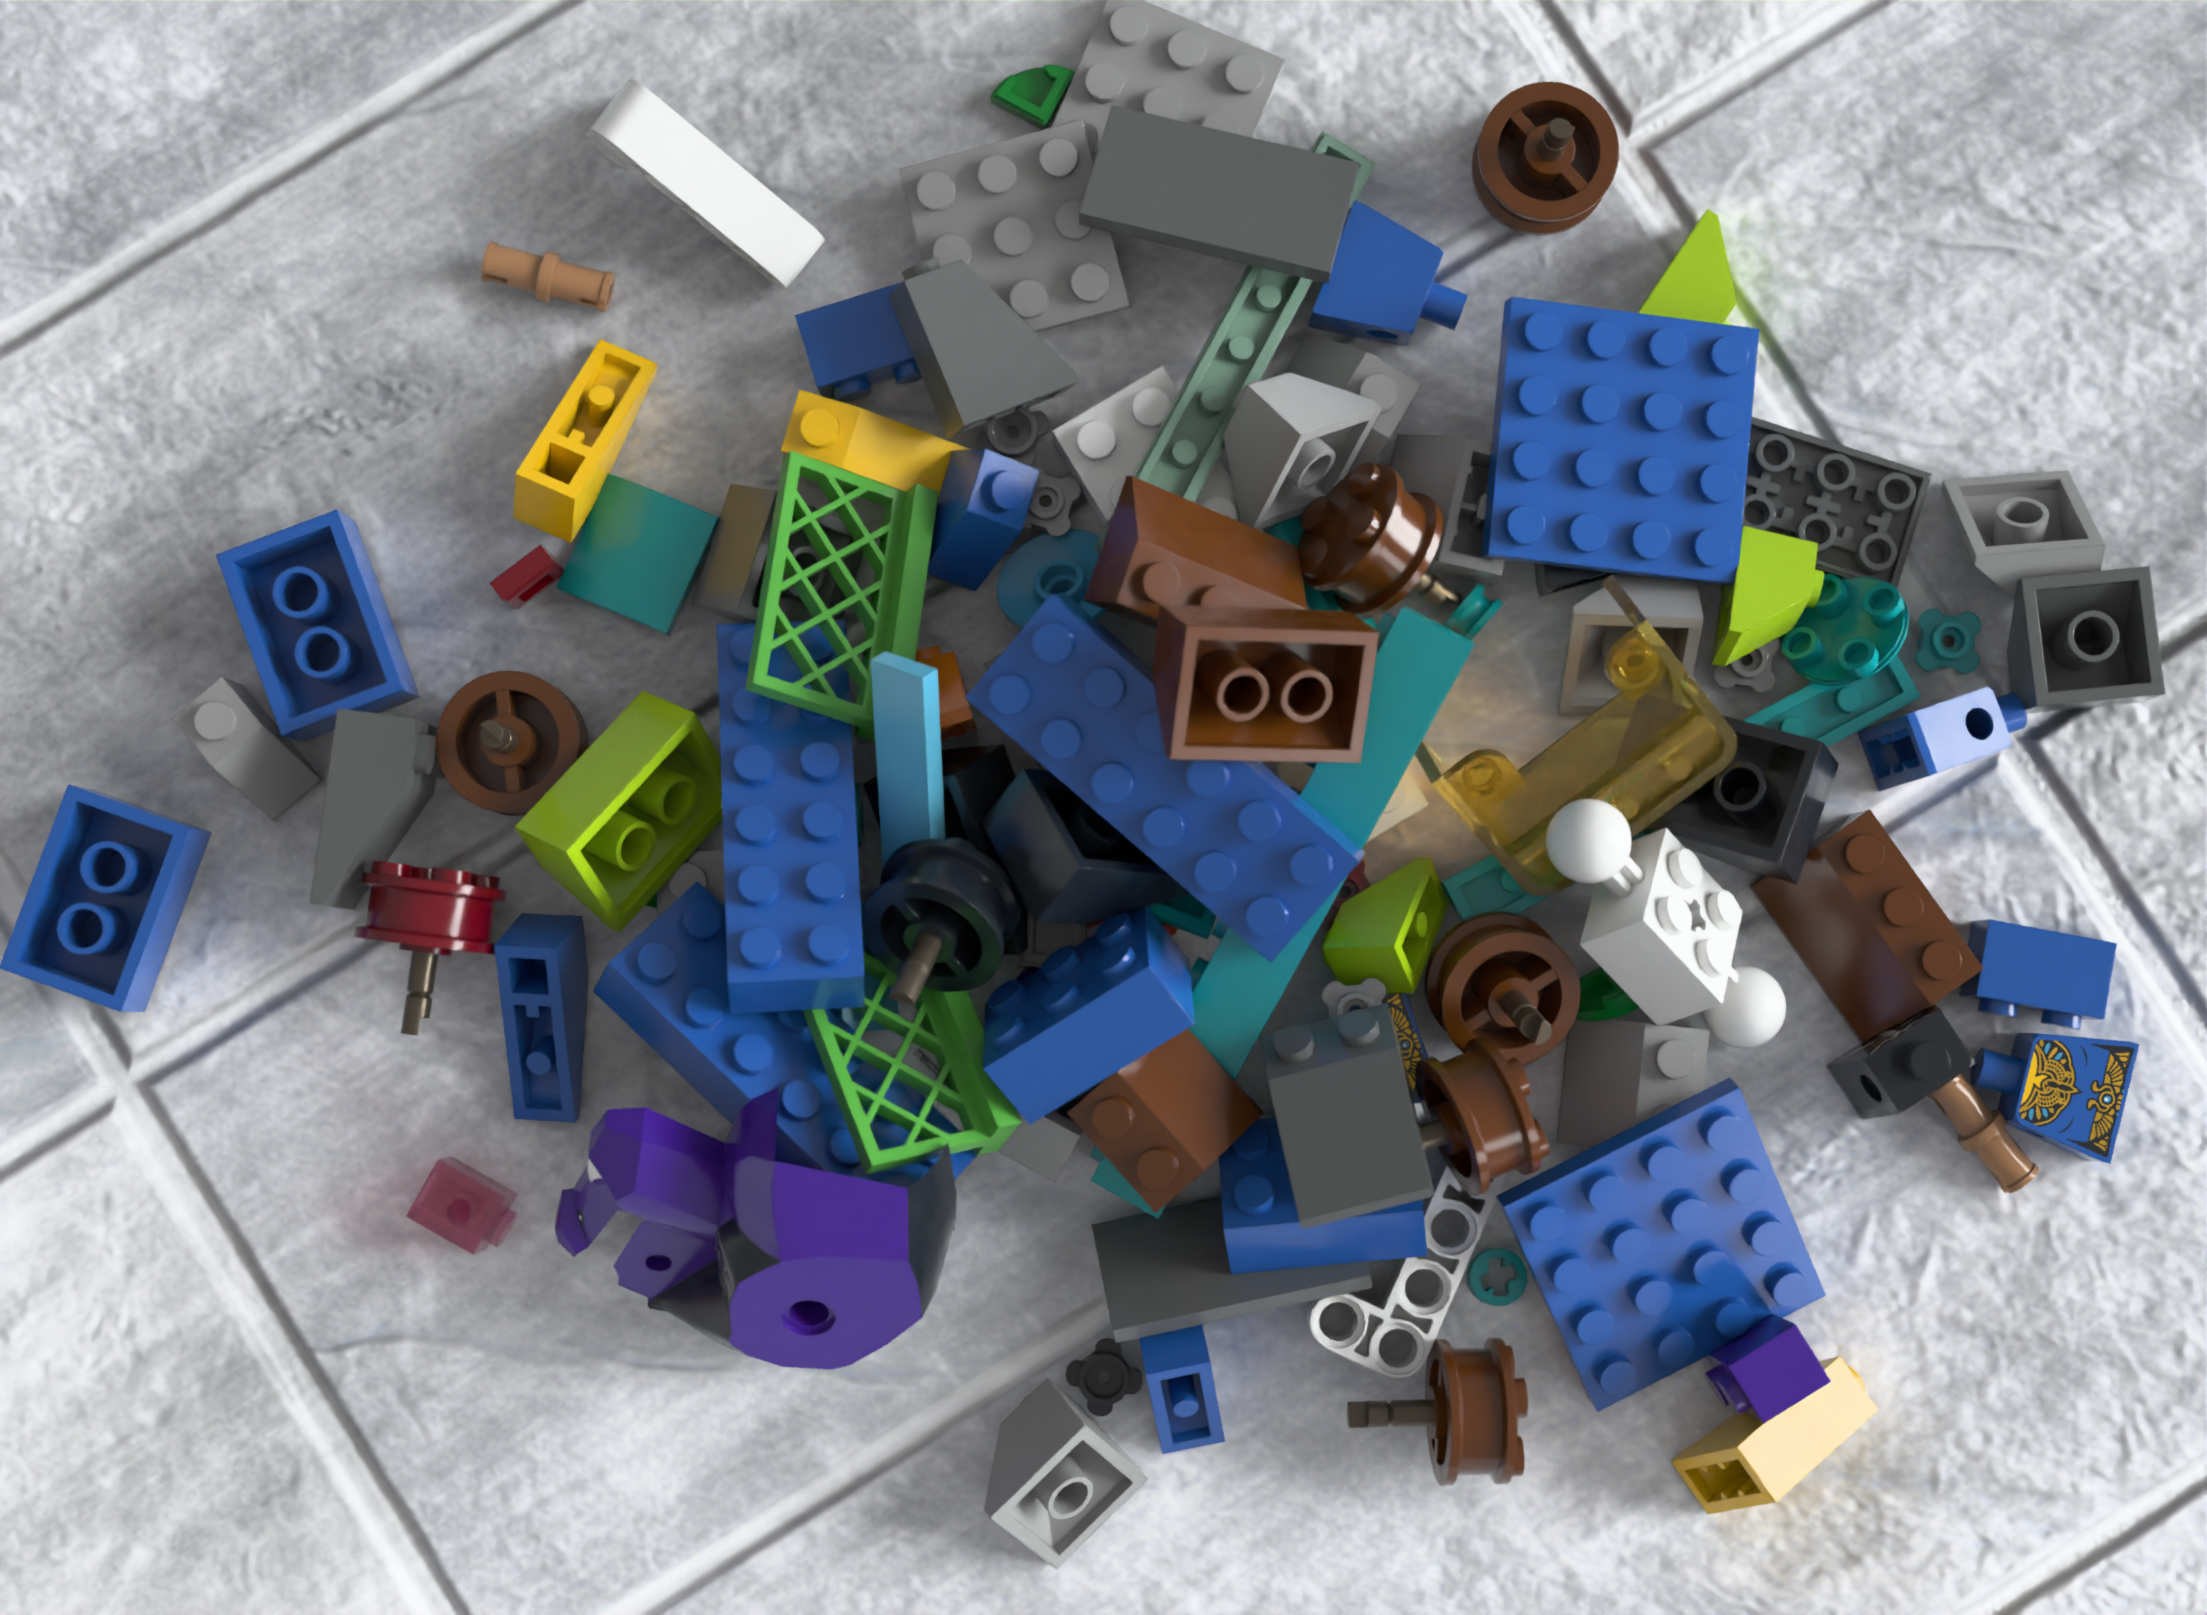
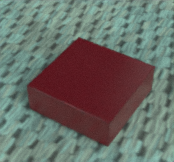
(527, 577)

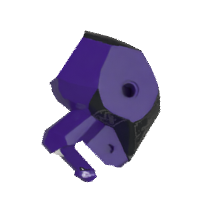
(758, 1248)

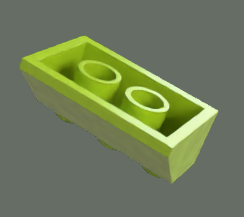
(629, 809)

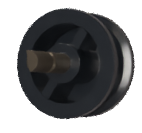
(940, 917)

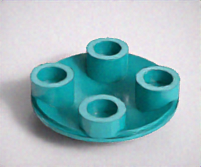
(1848, 632)

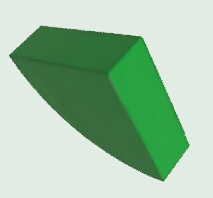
(1034, 93)
(1602, 998)

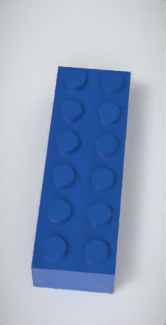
(1210, 824)
(788, 837)
(676, 998)

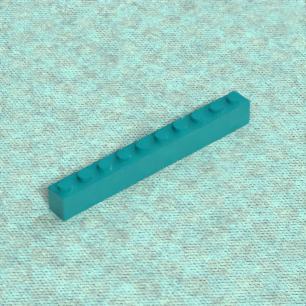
(1238, 985)

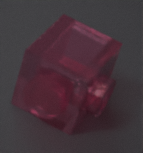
(464, 1206)

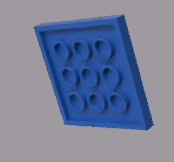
(1620, 442)
(1662, 1243)

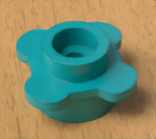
(1934, 654)

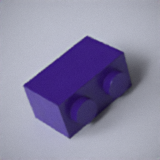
(1765, 1370)

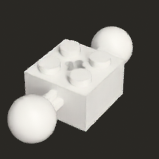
(1663, 925)

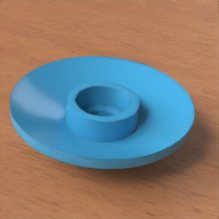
(1047, 568)

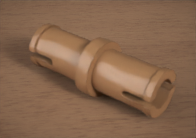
(547, 276)
(1984, 1134)

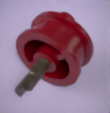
(430, 916)

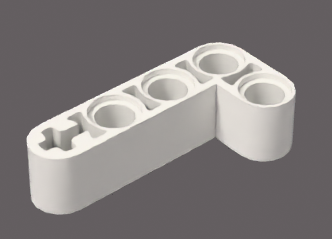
(704, 182)
(1394, 1307)

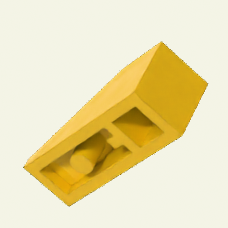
(581, 441)
(867, 443)

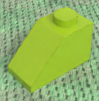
(1697, 279)
(1768, 593)
(1388, 929)

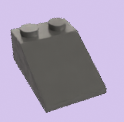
(374, 792)
(1346, 1116)

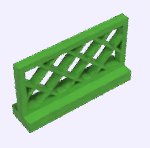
(896, 593)
(955, 1039)

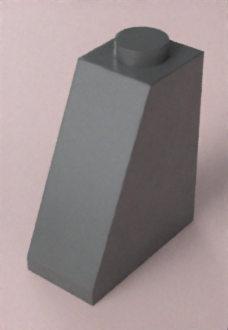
(973, 347)

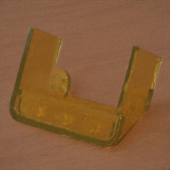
(1633, 752)

